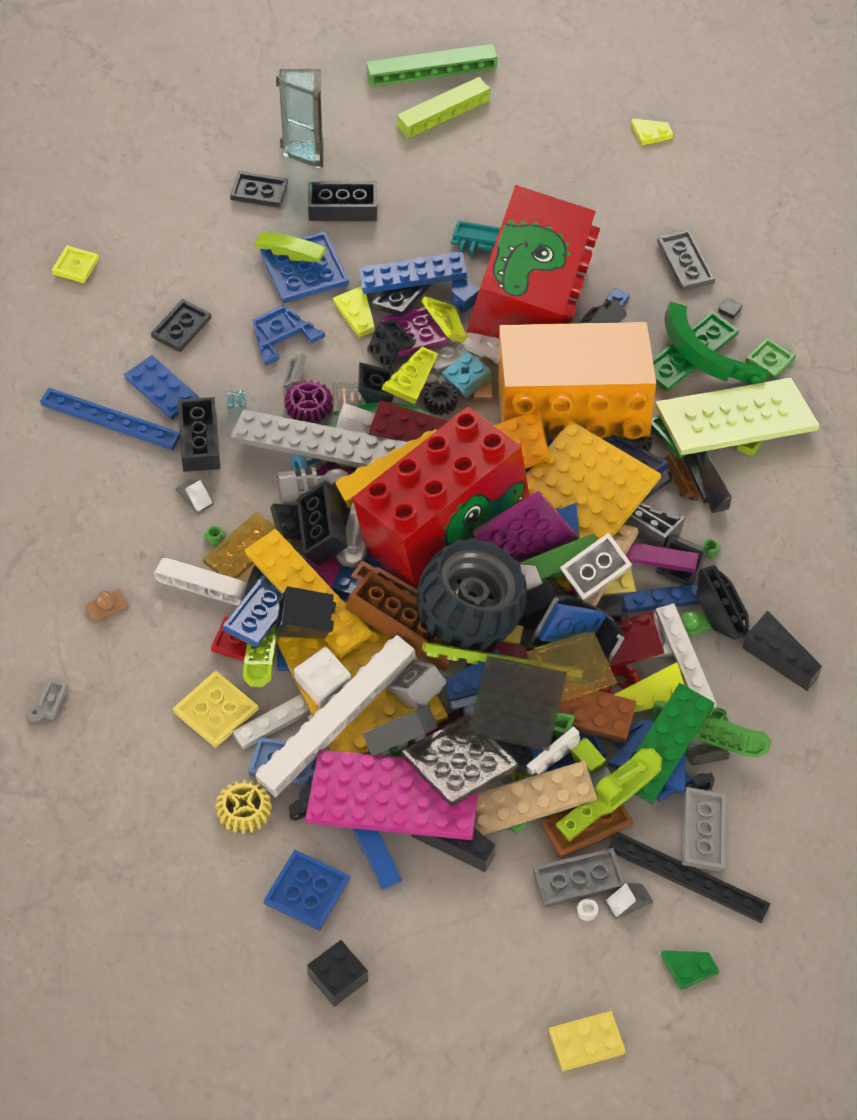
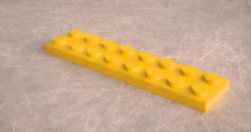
(287, 568)

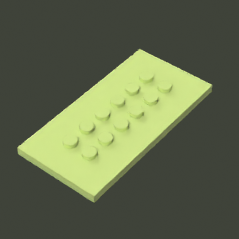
(736, 416)

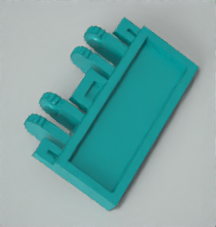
(472, 234)

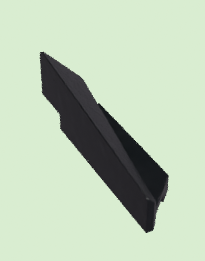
(708, 481)

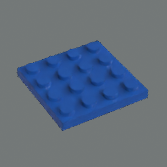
(305, 278)

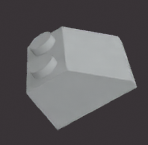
(417, 684)

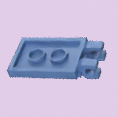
(263, 753)

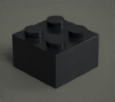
(337, 973)

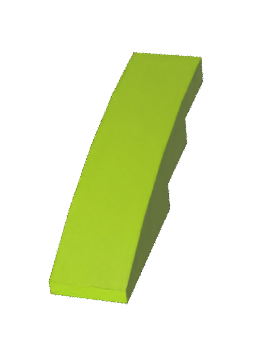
(294, 247)

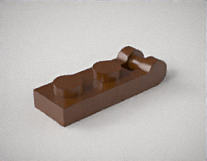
(682, 478)

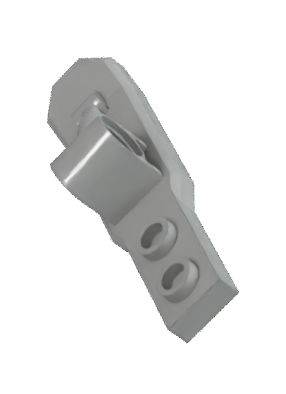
(356, 548)

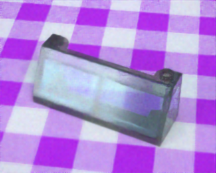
(301, 115)

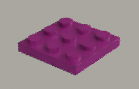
(421, 328)

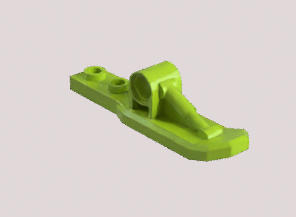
(259, 661)
(613, 792)

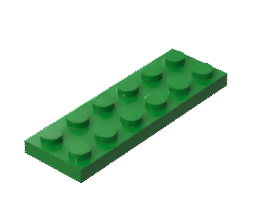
(672, 367)
(673, 734)

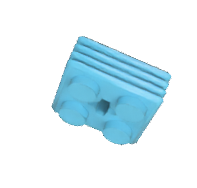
(467, 374)

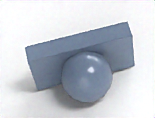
(467, 703)

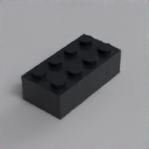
(342, 201)
(199, 434)
(321, 523)

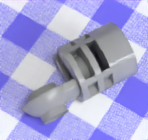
(298, 482)

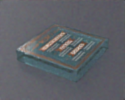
(346, 393)

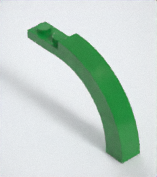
(701, 355)

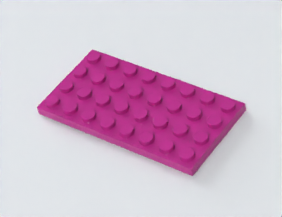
(383, 796)

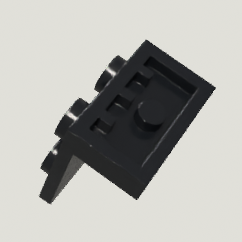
(387, 342)

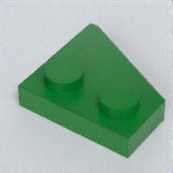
(689, 967)

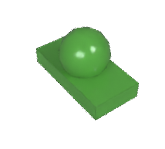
(695, 623)

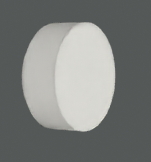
(587, 909)

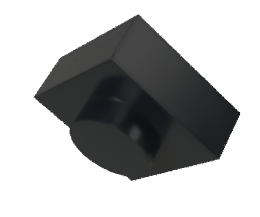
(703, 781)

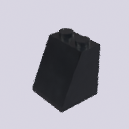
(305, 614)

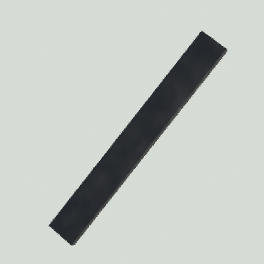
(690, 877)

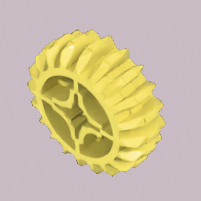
(243, 817)

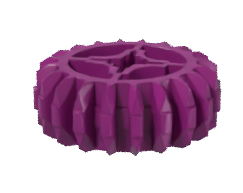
(308, 396)

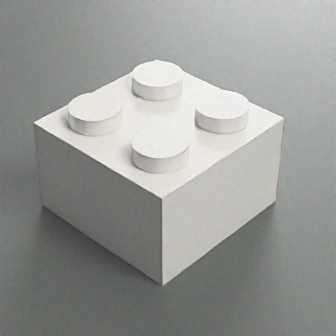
(322, 676)

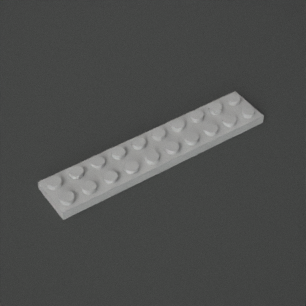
(311, 439)

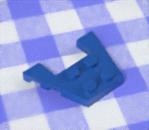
(278, 326)
(677, 779)

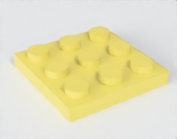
(215, 709)

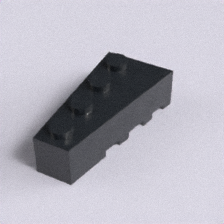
(781, 651)
(475, 852)

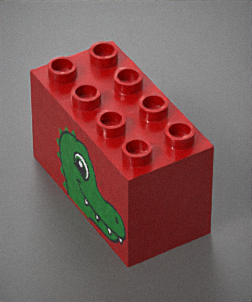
(535, 264)
(440, 494)

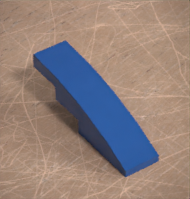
(377, 857)

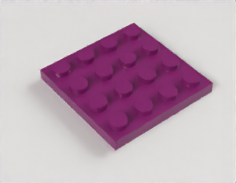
(527, 529)

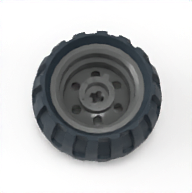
(471, 595)

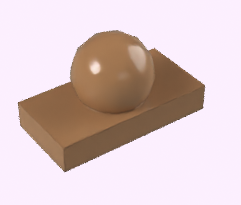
(106, 604)

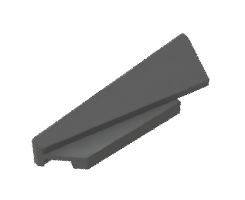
(609, 312)

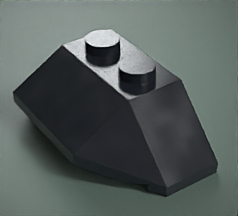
(722, 603)

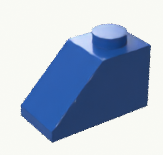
(463, 294)

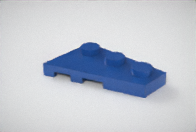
(466, 682)

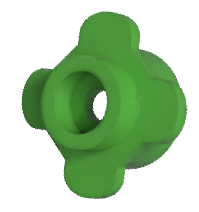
(214, 530)
(713, 545)

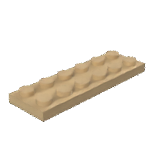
(534, 798)

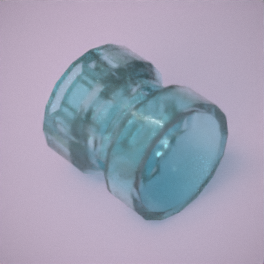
(240, 398)

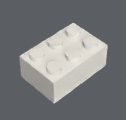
(596, 567)

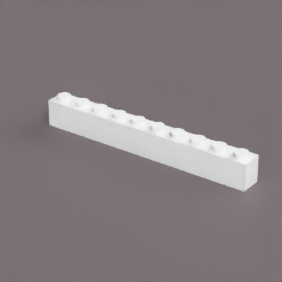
(335, 716)

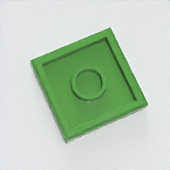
(771, 357)

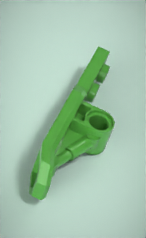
(723, 734)

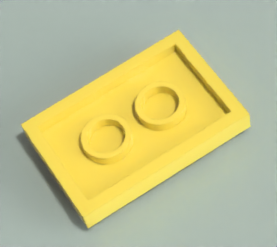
(586, 1041)

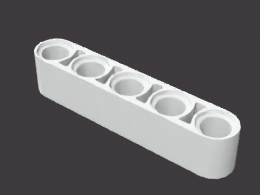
(200, 581)

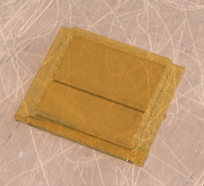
(581, 659)

